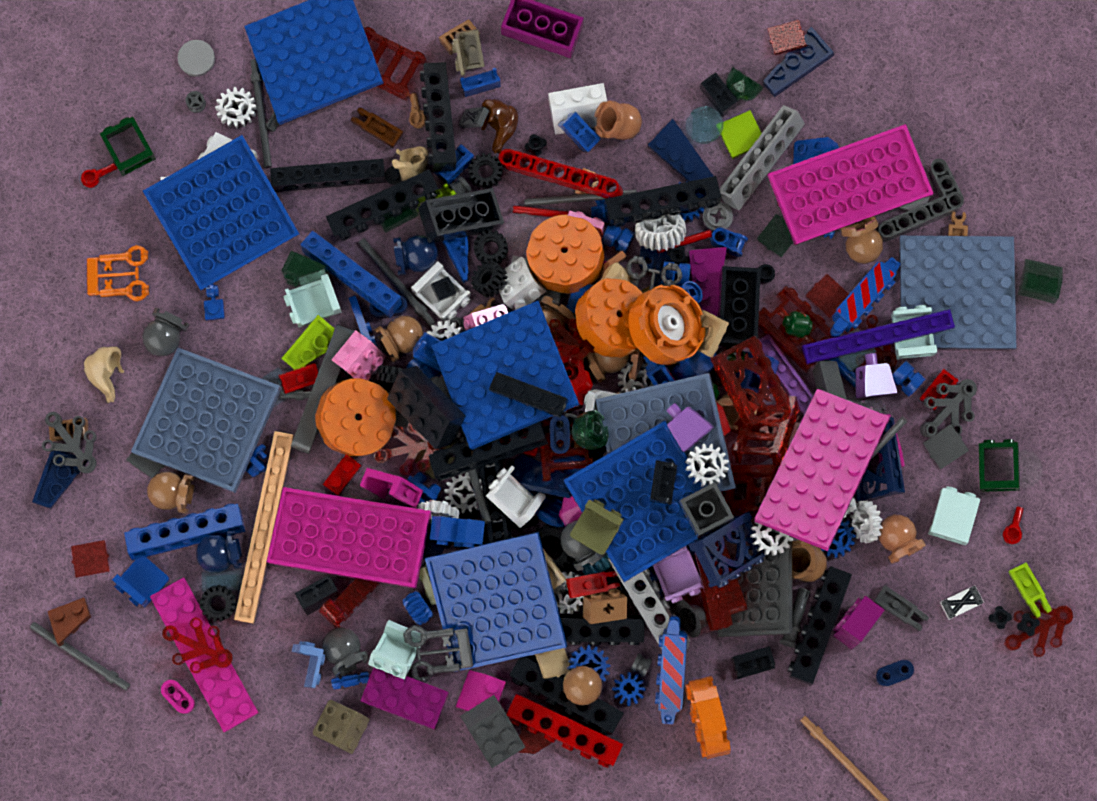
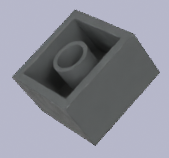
(706, 510)

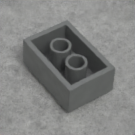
(492, 731)

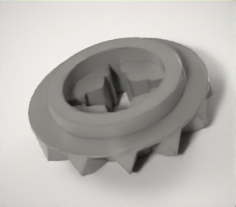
(726, 213)

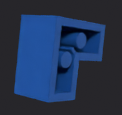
(692, 366)
(459, 531)

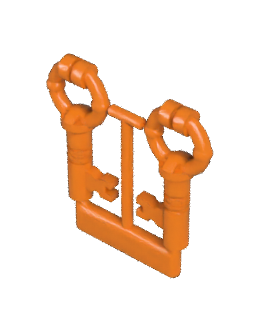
(92, 274)

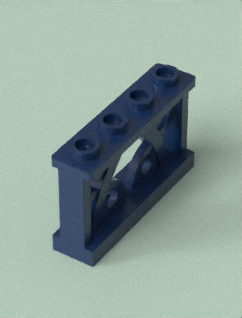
(892, 476)
(706, 548)

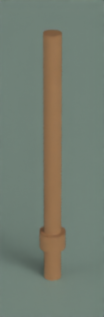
(816, 732)

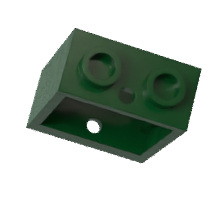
(136, 161)
(999, 486)

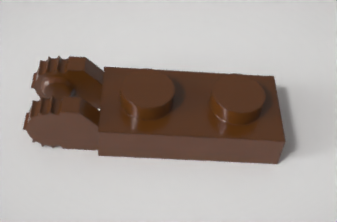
(378, 128)

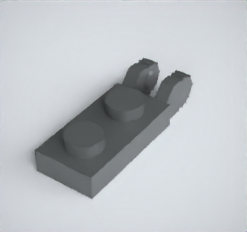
(899, 607)

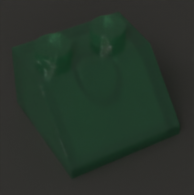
(301, 270)
(1041, 281)

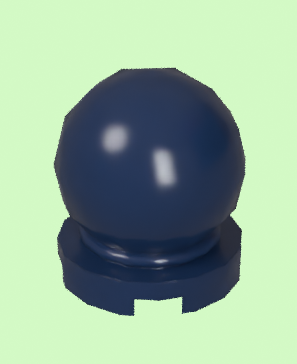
(415, 254)
(218, 553)

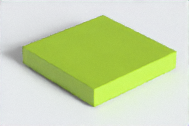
(740, 134)

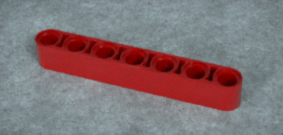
(554, 168)

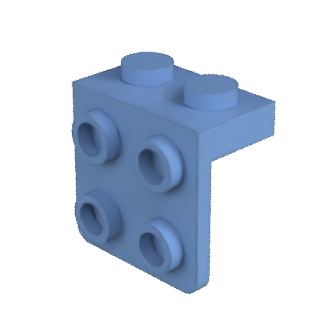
(316, 659)

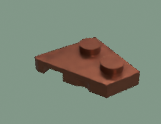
(68, 619)

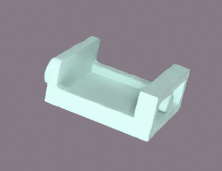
(312, 300)
(915, 347)
(954, 515)
(393, 653)

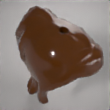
(502, 119)

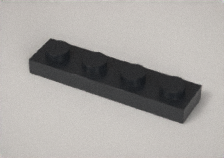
(528, 394)

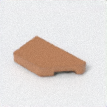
(619, 257)
(638, 360)

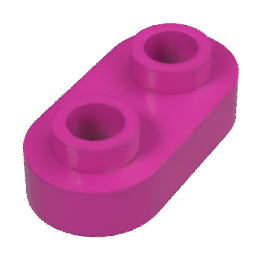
(178, 696)

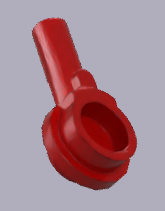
(91, 178)
(1012, 533)

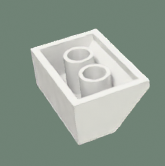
(579, 100)

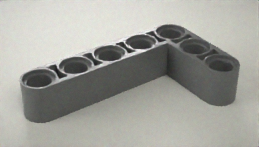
(927, 209)

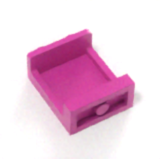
(380, 482)

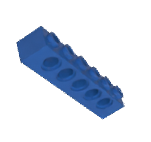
(351, 274)
(176, 539)

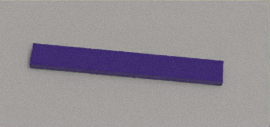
(878, 337)

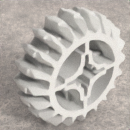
(661, 232)

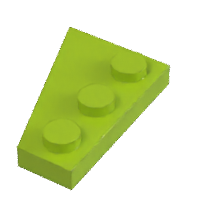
(310, 344)

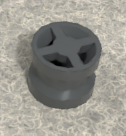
(195, 98)
(460, 186)
(641, 665)

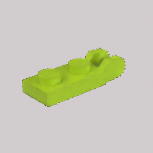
(1029, 588)

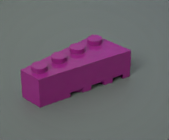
(705, 272)

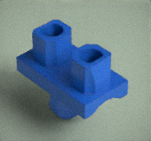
(257, 465)
(428, 493)

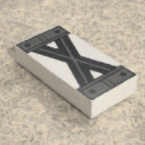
(961, 602)

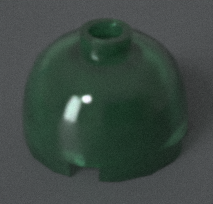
(742, 85)
(589, 430)

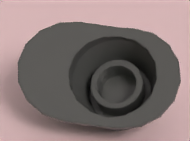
(691, 617)

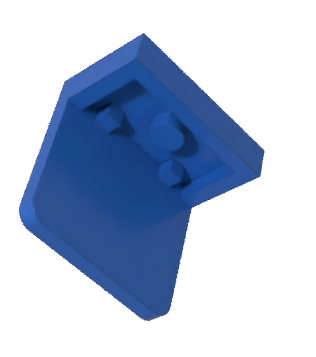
(812, 147)
(141, 581)

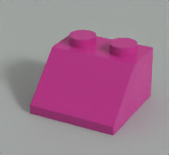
(479, 688)

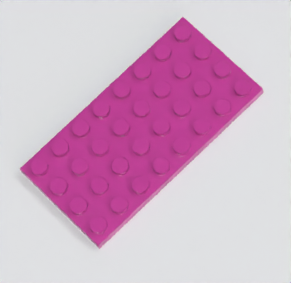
(850, 184)
(822, 469)
(349, 537)

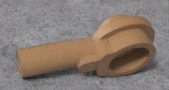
(417, 117)

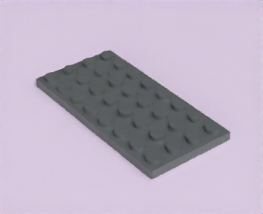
(764, 587)

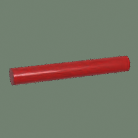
(538, 211)
(691, 239)

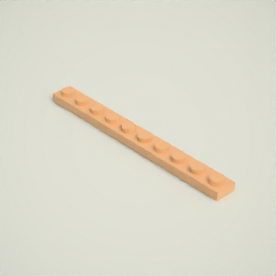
(264, 527)

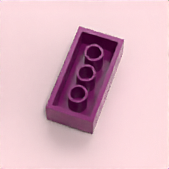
(542, 26)
(857, 622)
(405, 698)

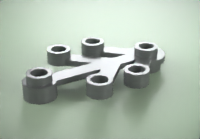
(951, 406)
(72, 444)

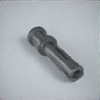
(797, 613)

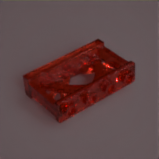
(768, 379)

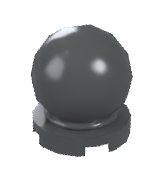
(163, 334)
(577, 550)
(343, 650)

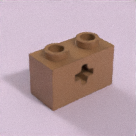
(605, 606)

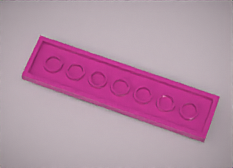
(218, 685)

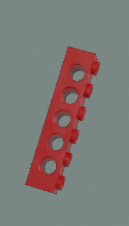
(521, 704)

